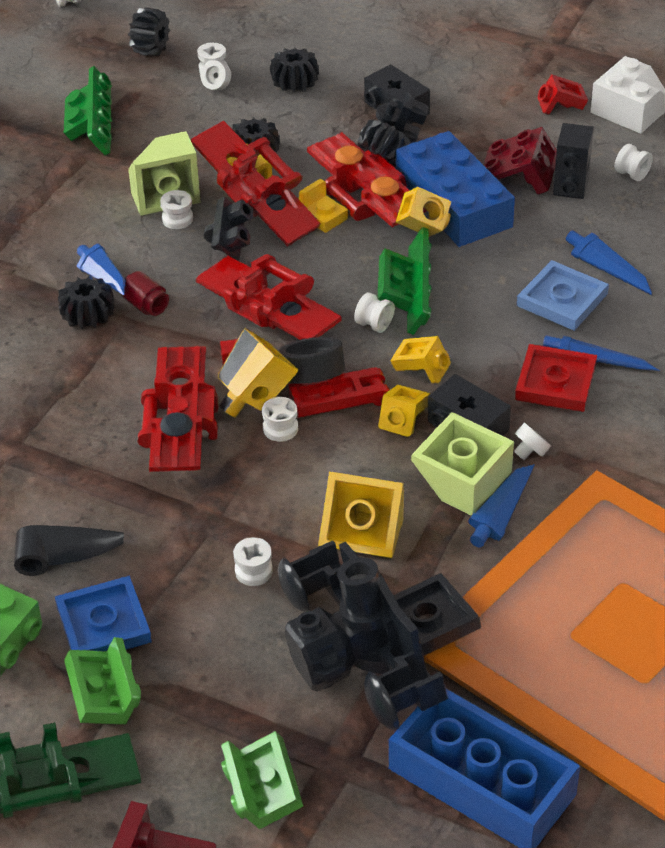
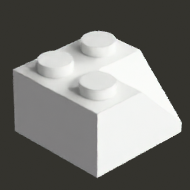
(629, 95)

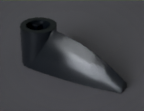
(54, 545)

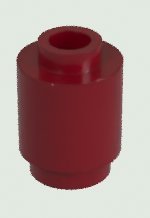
(145, 294)

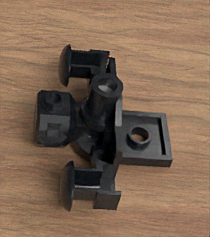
(371, 629)

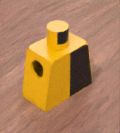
(253, 373)

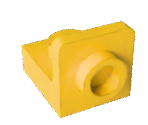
(324, 208)
(424, 354)
(400, 409)

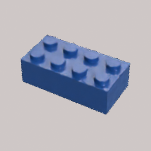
(451, 171)
(484, 769)

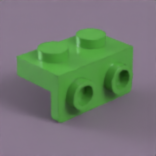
(18, 625)
(103, 684)
(261, 780)

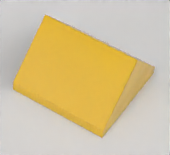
(362, 513)

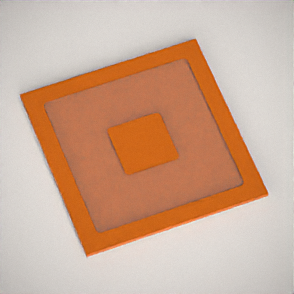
(579, 637)

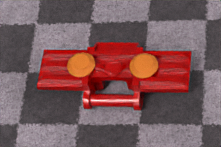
(356, 170)

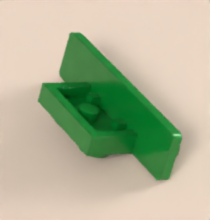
(90, 111)
(407, 280)

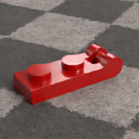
(339, 392)

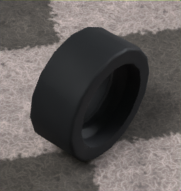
(315, 359)

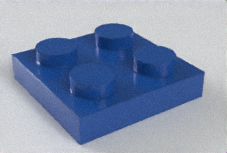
(101, 613)

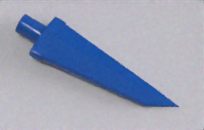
(598, 254)
(99, 265)
(603, 354)
(496, 512)

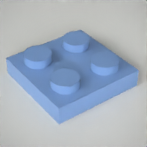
(562, 295)

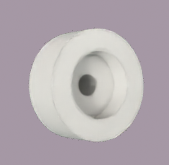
(215, 75)
(530, 441)

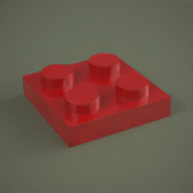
(556, 377)

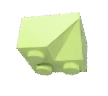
(162, 167)
(464, 462)

